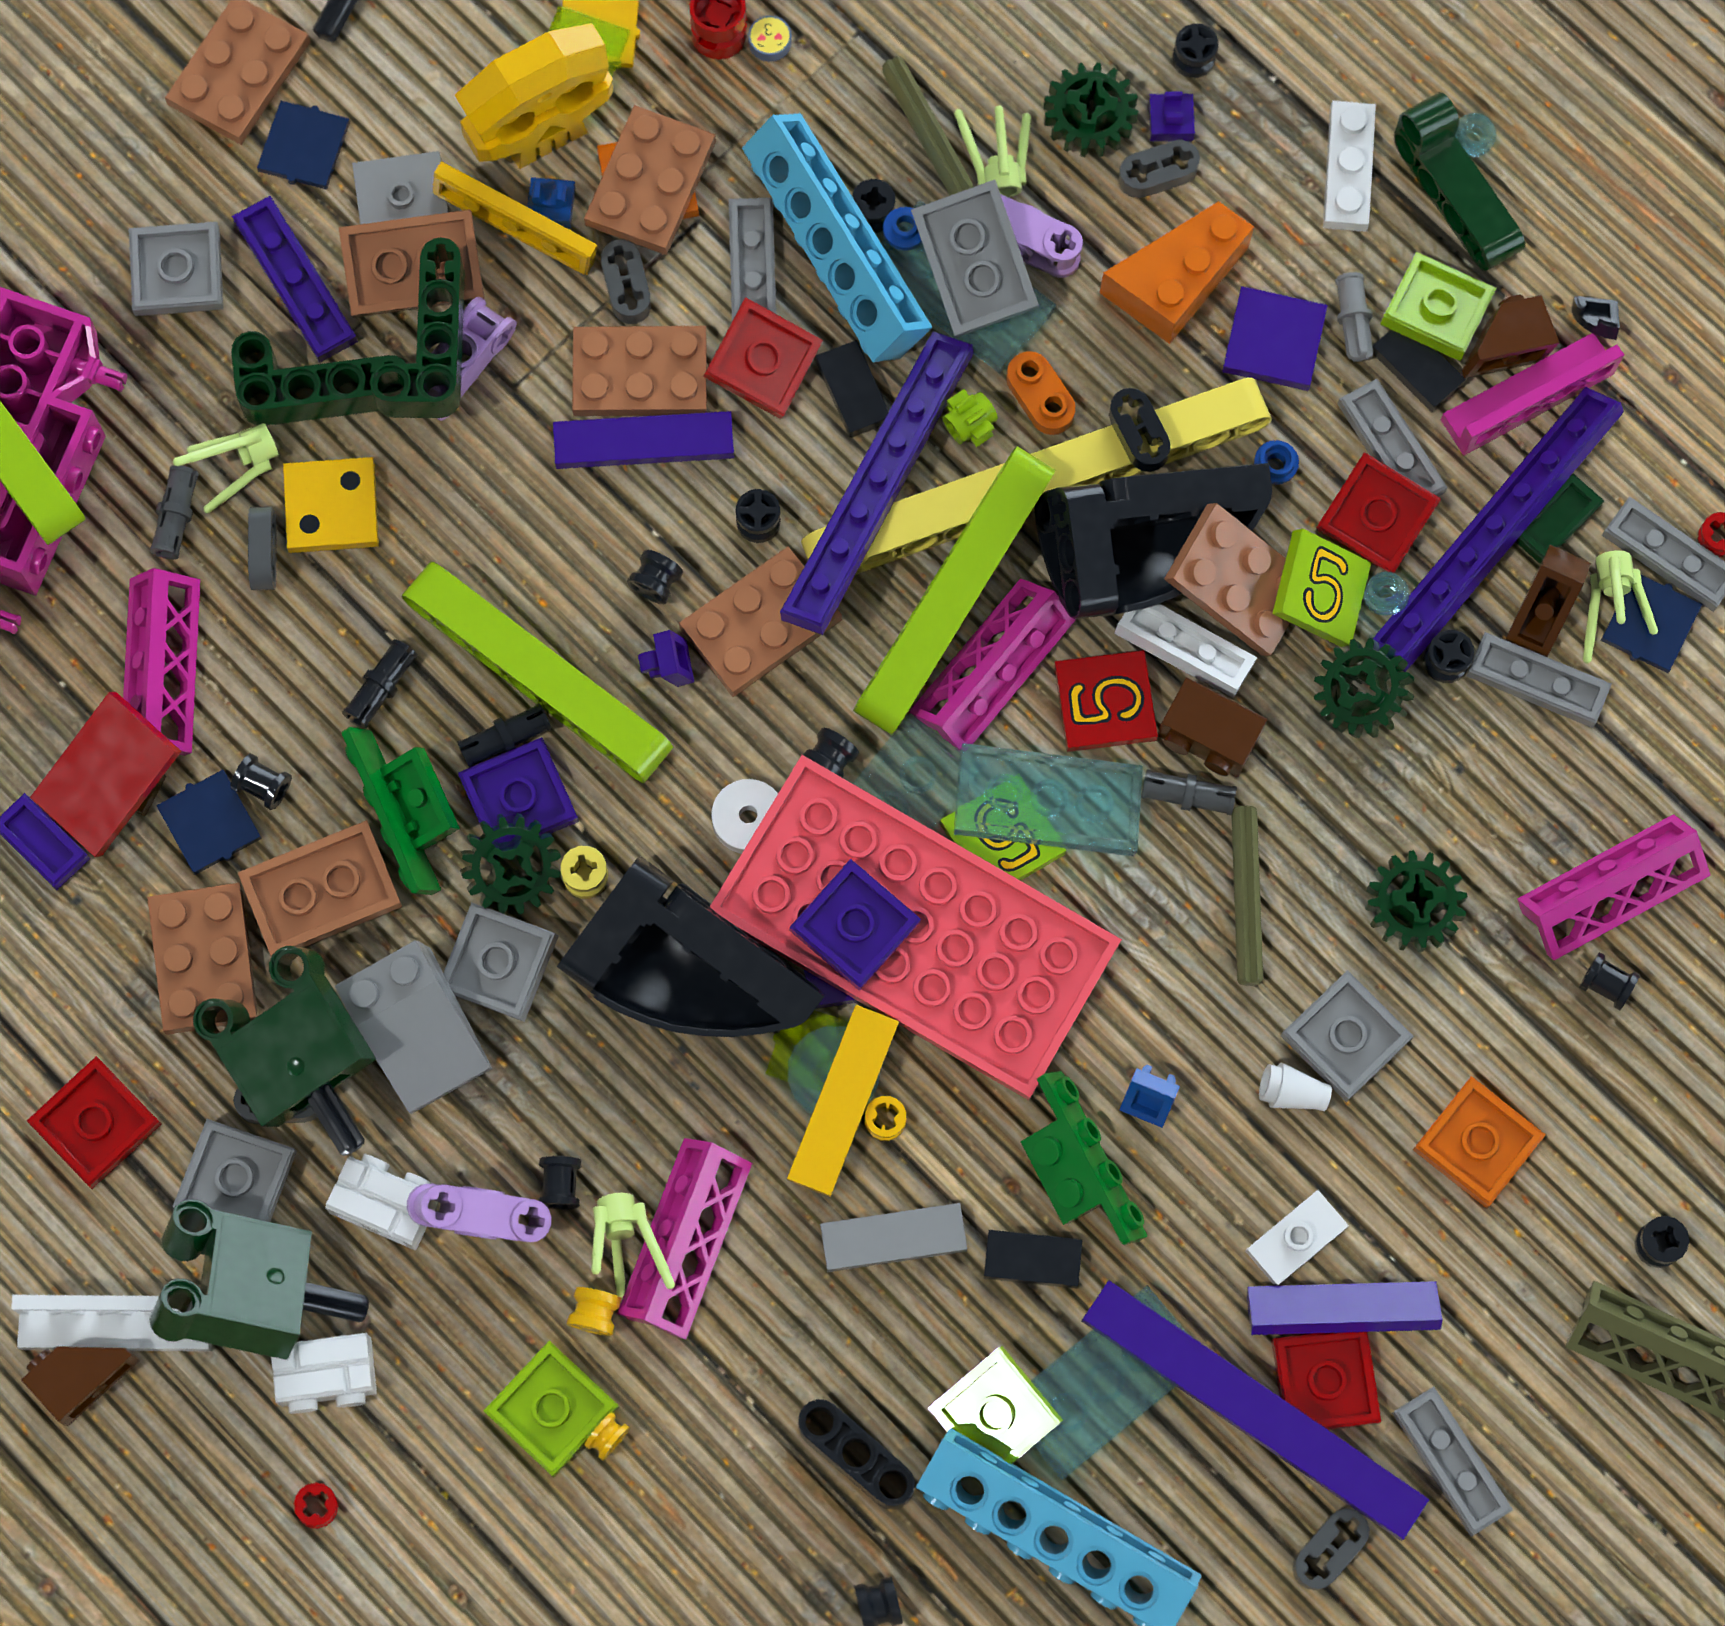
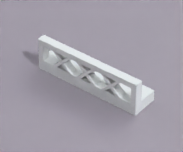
(92, 1322)

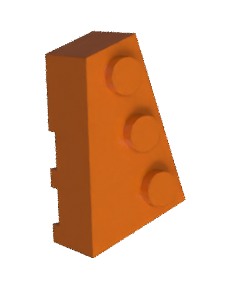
(1178, 271)

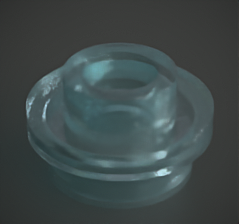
(1480, 125)
(1383, 584)

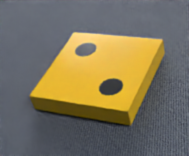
(330, 505)

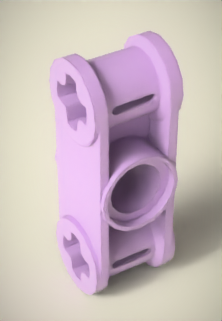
(1042, 238)
(483, 337)
(479, 1212)

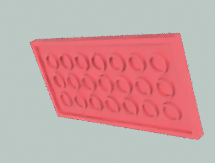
(981, 976)

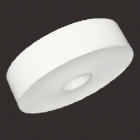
(731, 803)

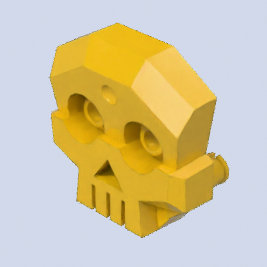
(536, 96)

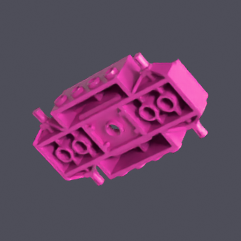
(44, 366)

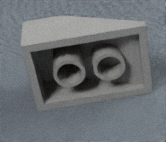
(414, 1025)

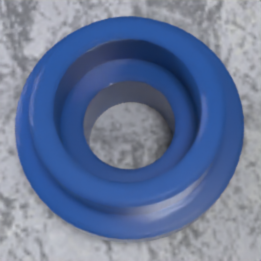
(897, 238)
(1283, 452)

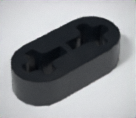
(1147, 424)

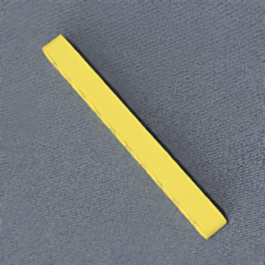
(944, 511)

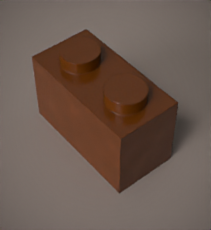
(1211, 728)

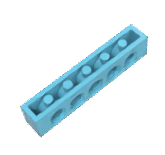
(836, 237)
(1046, 1507)

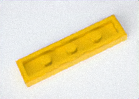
(514, 218)
(842, 1100)

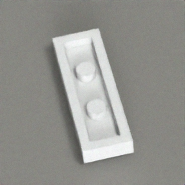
(1349, 166)
(1187, 647)

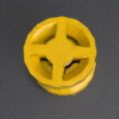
(594, 1311)

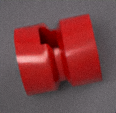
(718, 27)

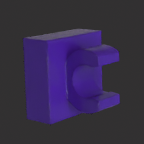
(1171, 116)
(669, 660)

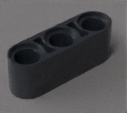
(846, 1432)

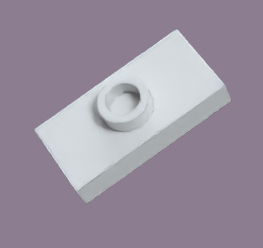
(1296, 1238)

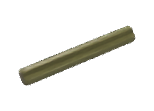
(926, 126)
(1247, 895)

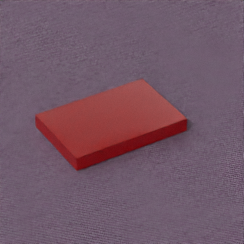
(105, 774)

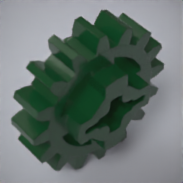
(1111, 112)
(1371, 672)
(522, 846)
(1396, 904)

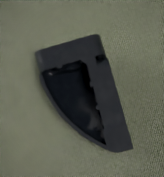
(1119, 538)
(684, 964)

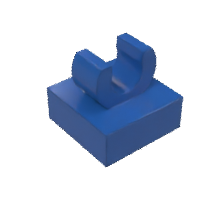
(552, 199)
(1150, 1096)

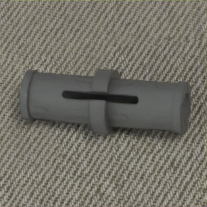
(174, 512)
(1189, 792)

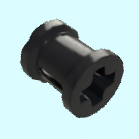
(261, 781)
(1609, 981)
(560, 1182)

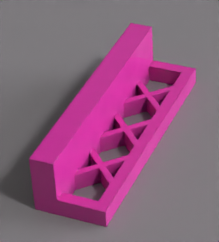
(1530, 393)
(149, 651)
(999, 666)
(1615, 876)
(678, 1232)

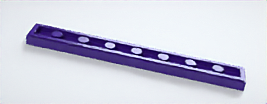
(876, 483)
(1499, 524)
(1255, 1410)

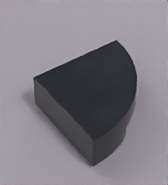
(1597, 315)

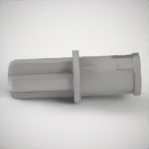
(1354, 316)

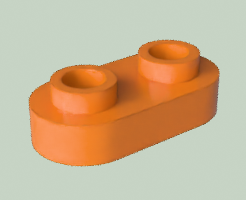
(1038, 391)

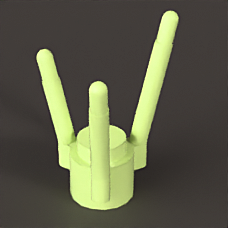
(1001, 167)
(252, 446)
(1615, 578)
(617, 1217)

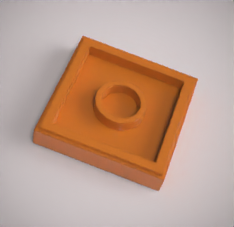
(1479, 1142)

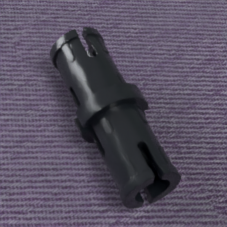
(379, 684)
(504, 735)

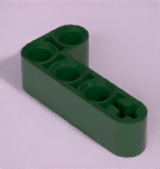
(1454, 182)
(431, 330)
(283, 383)

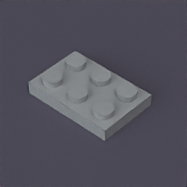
(975, 258)

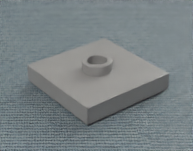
(397, 187)
(175, 268)
(499, 961)
(1346, 1036)
(236, 1172)

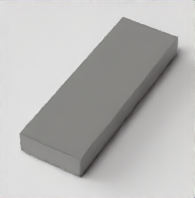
(752, 252)
(1388, 435)
(1668, 553)
(1539, 680)
(893, 1237)
(1452, 1461)

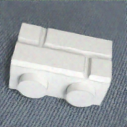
(377, 1200)
(325, 1371)

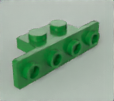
(407, 804)
(1075, 1165)

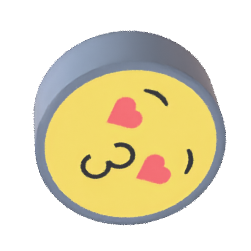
(769, 38)

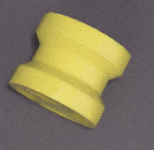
(586, 882)

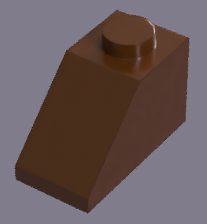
(1513, 337)
(1548, 601)
(75, 1377)

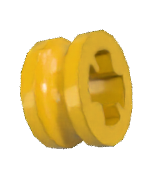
(871, 1116)
(607, 1436)

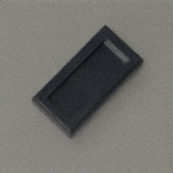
(1419, 368)
(852, 388)
(1033, 1259)

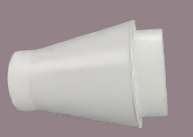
(1292, 1089)

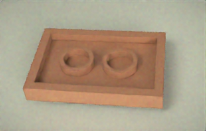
(237, 69)
(650, 180)
(385, 260)
(639, 370)
(1232, 578)
(743, 627)
(320, 889)
(201, 953)

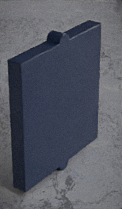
(303, 145)
(1673, 617)
(208, 822)

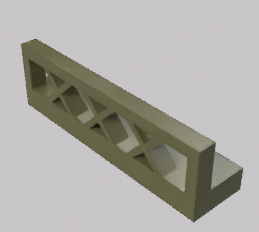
(1660, 1333)

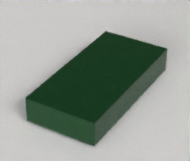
(1560, 518)

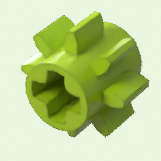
(970, 418)

